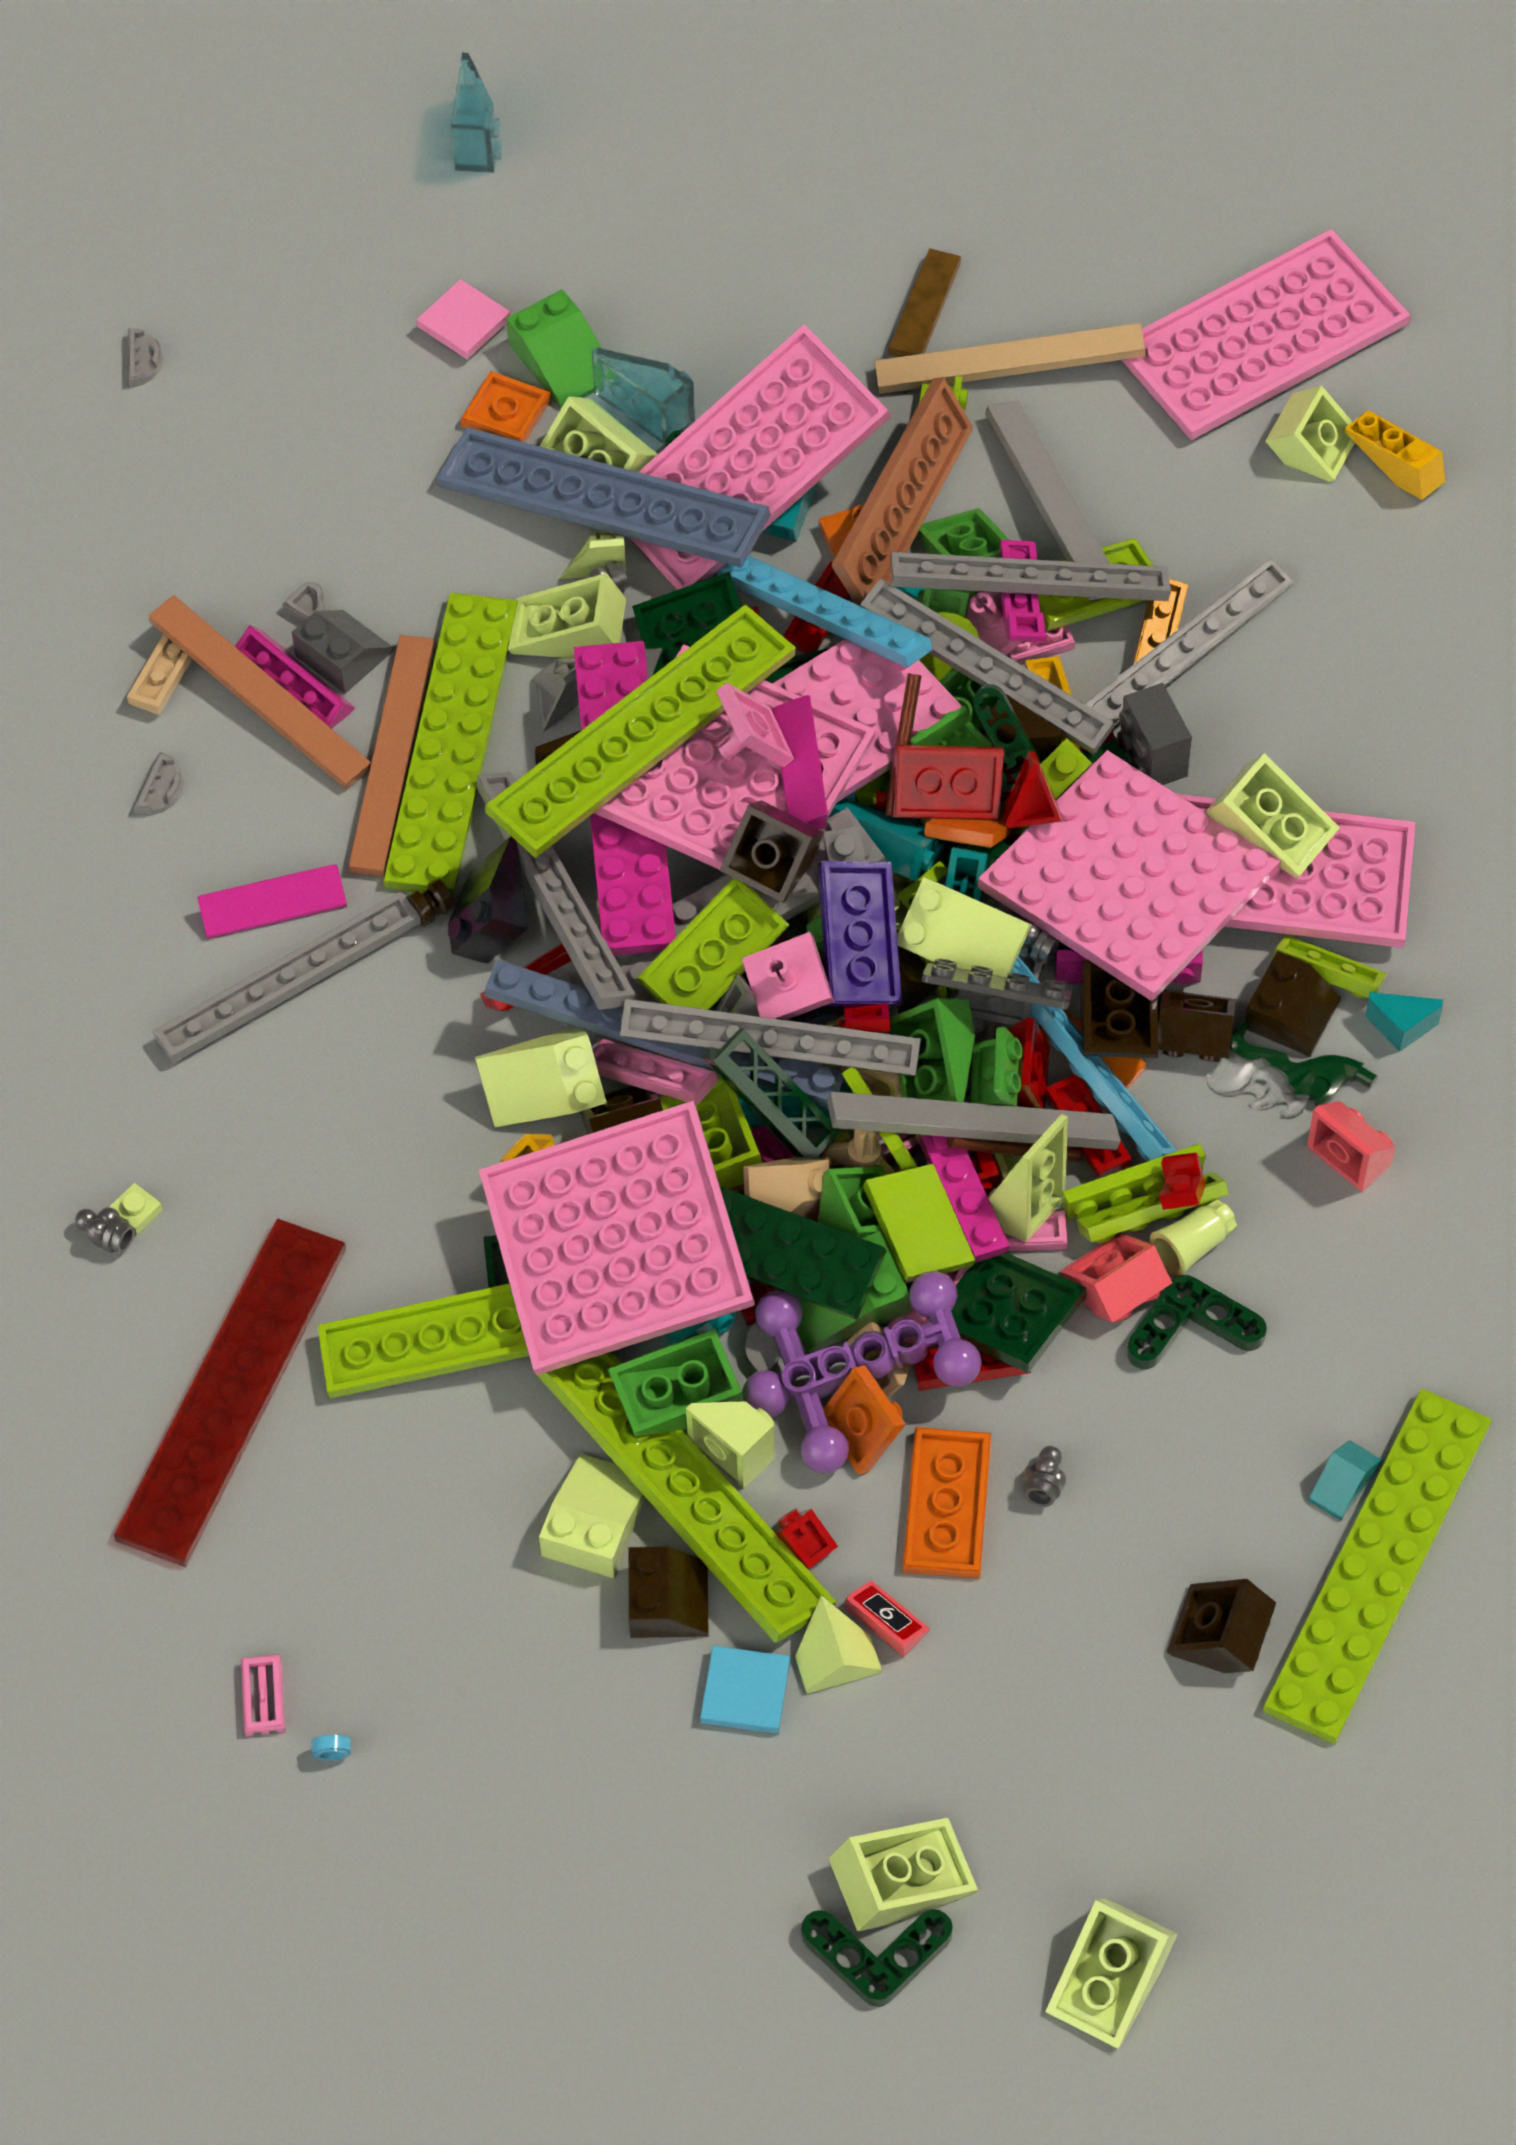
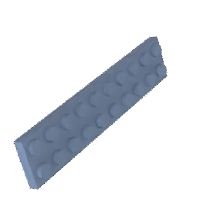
(604, 497)

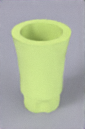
(1193, 1236)

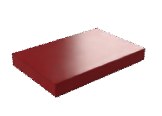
(947, 782)

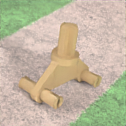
(859, 1152)

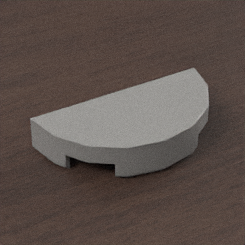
(143, 357)
(161, 787)
(761, 1349)

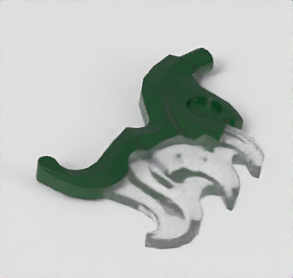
(1279, 1081)

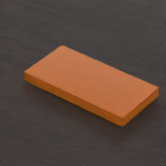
(947, 1503)

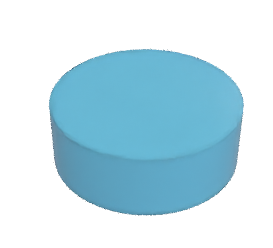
(331, 1747)

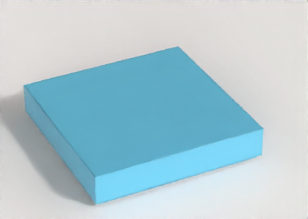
(745, 1689)

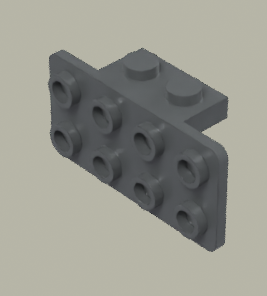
(995, 996)

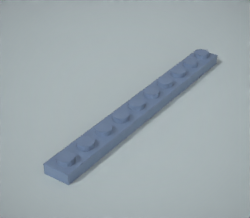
(576, 1007)

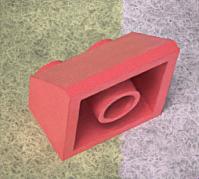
(1349, 1144)
(1119, 1276)

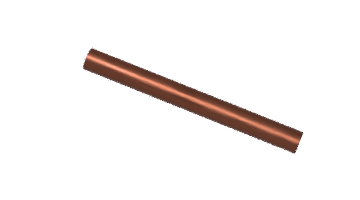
(905, 726)
(1003, 1147)

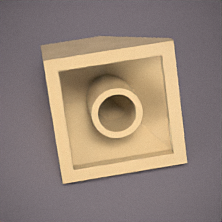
(788, 1184)

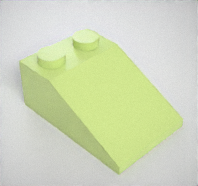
(568, 617)
(1274, 815)
(961, 930)
(541, 1078)
(1034, 1184)
(592, 1517)
(901, 1872)
(1110, 1971)

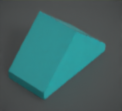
(964, 871)
(1403, 1017)
(1344, 1479)

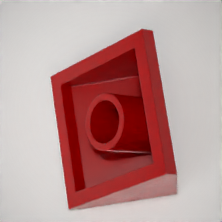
(1033, 1063)

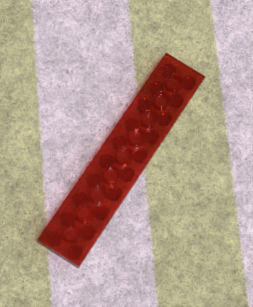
(230, 1393)

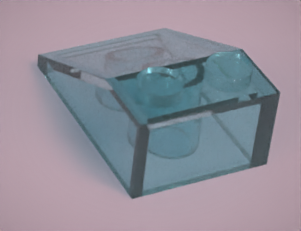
(474, 123)
(645, 391)

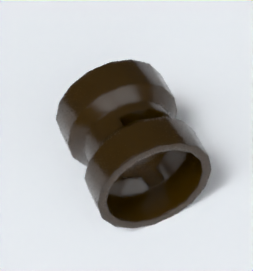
(432, 901)

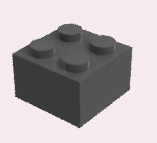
(1155, 734)

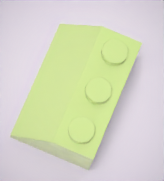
(593, 434)

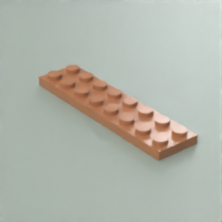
(904, 491)

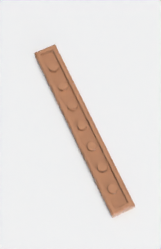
(260, 692)
(391, 756)

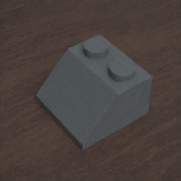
(338, 647)

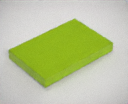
(891, 1139)
(918, 1222)

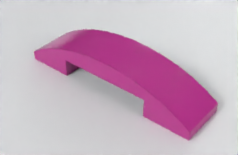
(1021, 610)

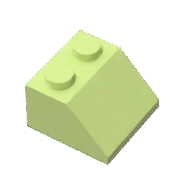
(1312, 434)
(733, 1437)

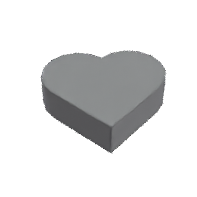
(305, 601)

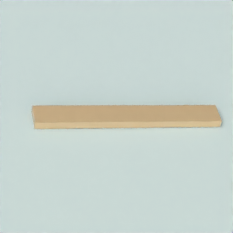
(1011, 357)

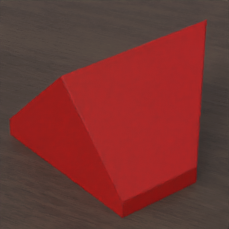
(1031, 797)

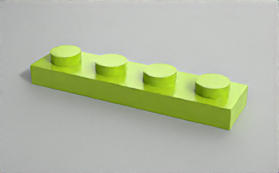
(1119, 1186)
(1138, 1212)

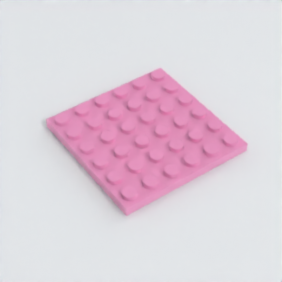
(699, 797)
(1129, 875)
(615, 1238)

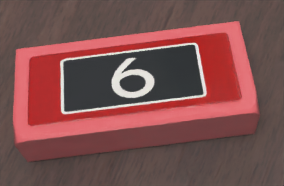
(886, 1617)

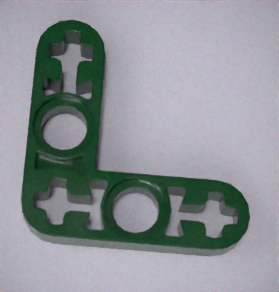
(1012, 749)
(1184, 1309)
(884, 1965)

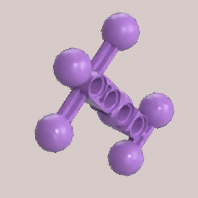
(779, 1316)

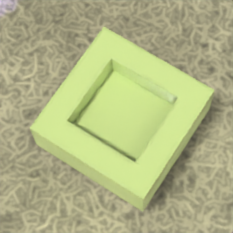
(137, 1207)

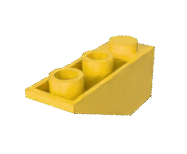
(1400, 455)

